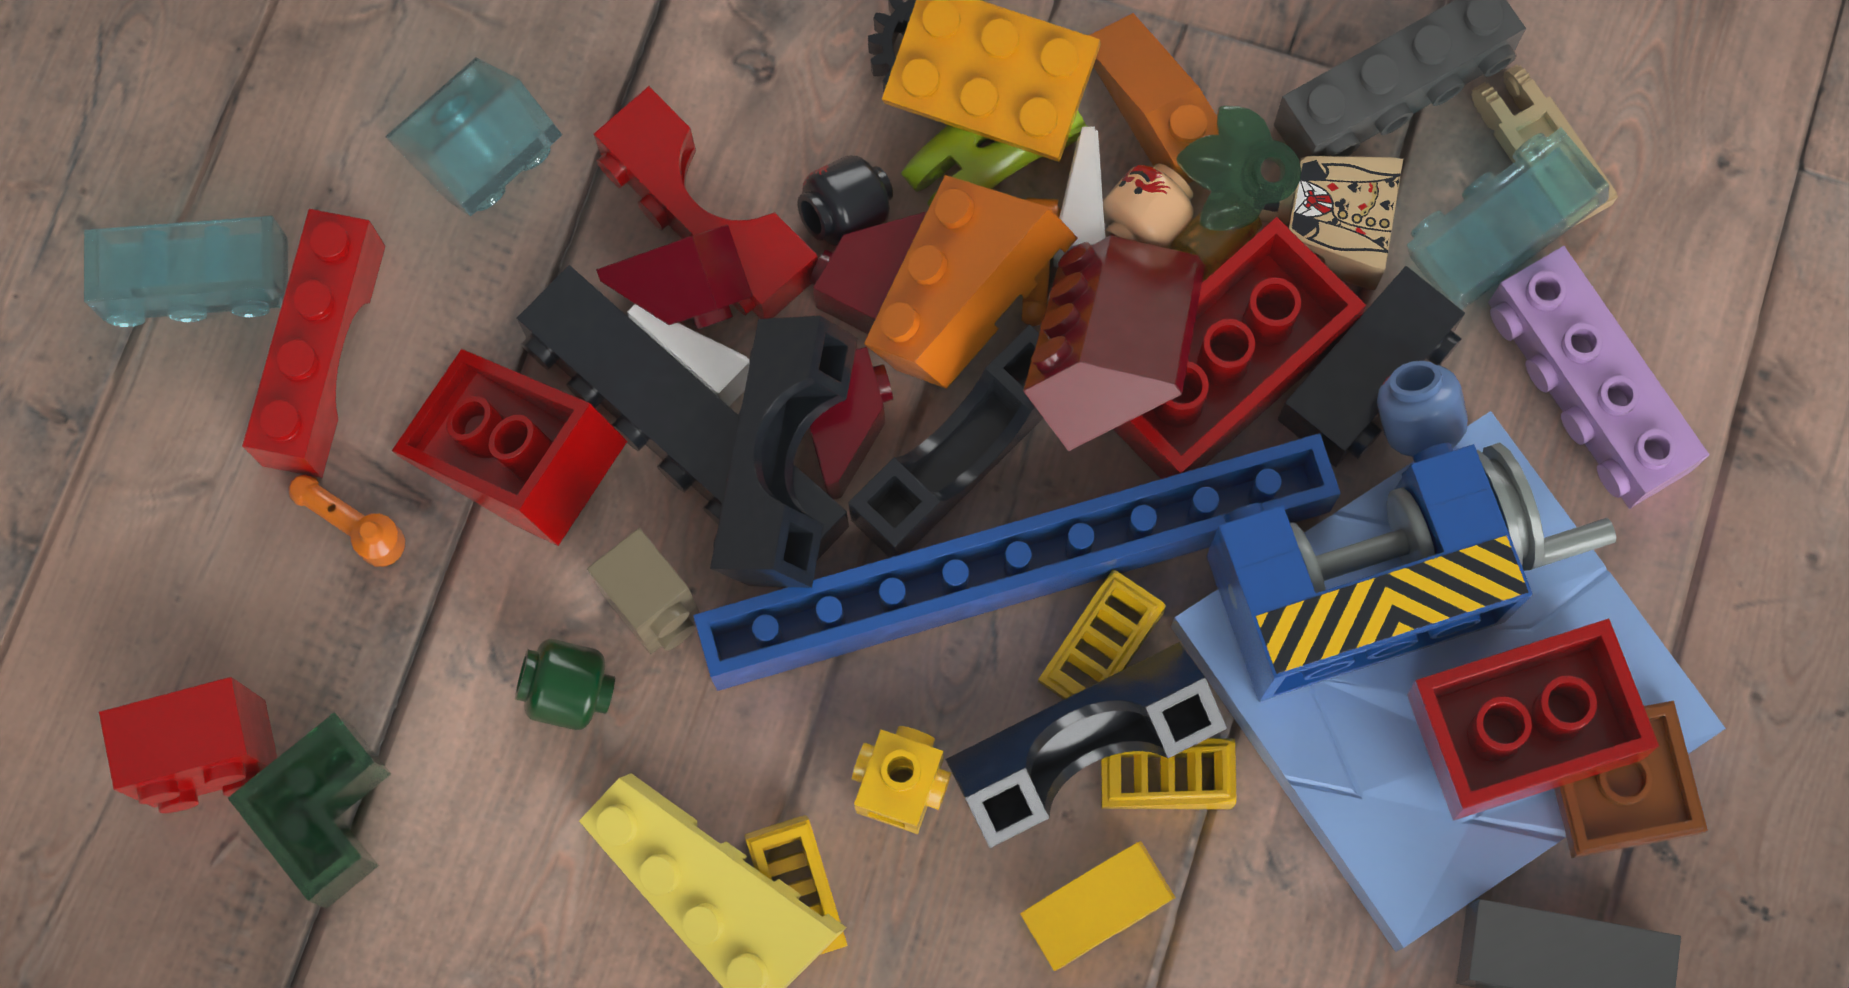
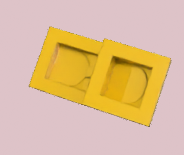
(1097, 905)

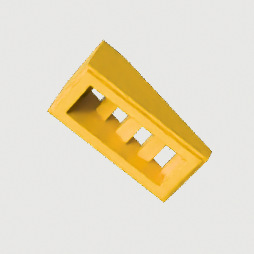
(1132, 596)
(1222, 797)
(784, 833)

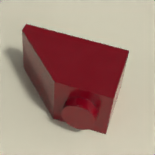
(862, 270)
(683, 279)
(851, 427)

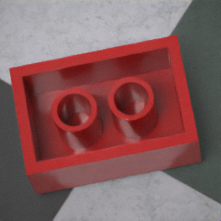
(1531, 719)

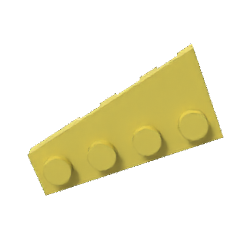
(716, 902)

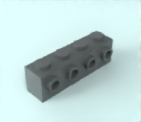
(1399, 77)

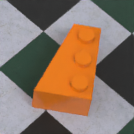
(961, 276)

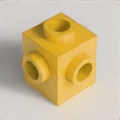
(896, 802)

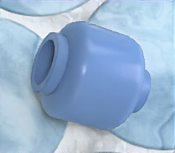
(1421, 407)

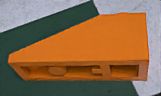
(1152, 92)

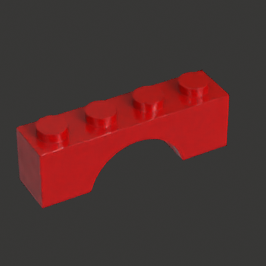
(652, 153)
(297, 391)

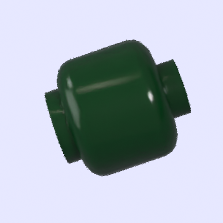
(564, 684)

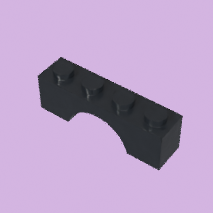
(792, 378)
(933, 477)
(1148, 707)

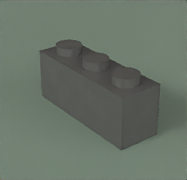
(1548, 949)

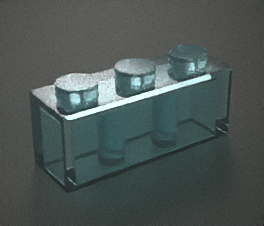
(1507, 218)
(185, 270)

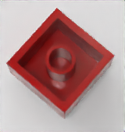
(188, 744)

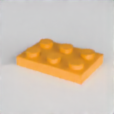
(992, 73)

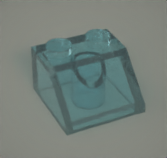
(476, 136)

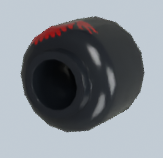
(844, 198)

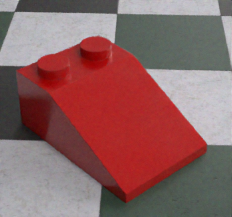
(512, 445)

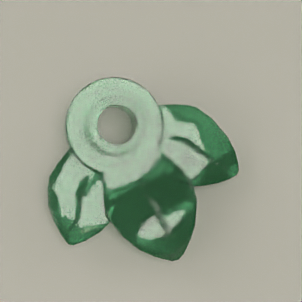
(1231, 169)

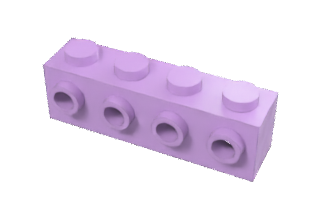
(1595, 378)

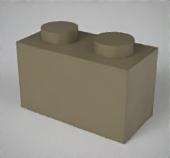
(646, 592)

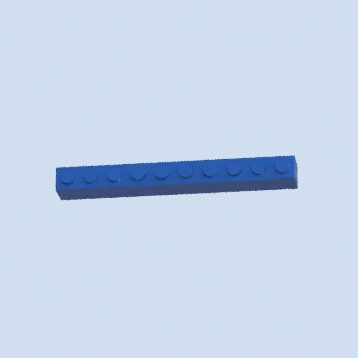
(1008, 563)

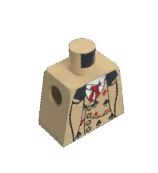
(1344, 213)

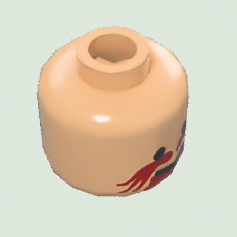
(1149, 206)

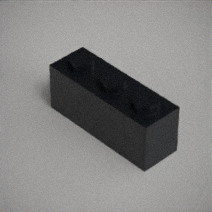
(1341, 393)

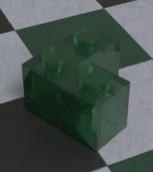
(299, 804)

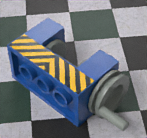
(1464, 540)

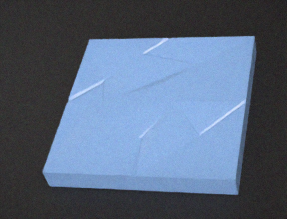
(1355, 750)

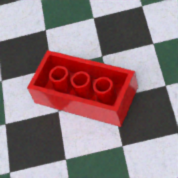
(1253, 337)

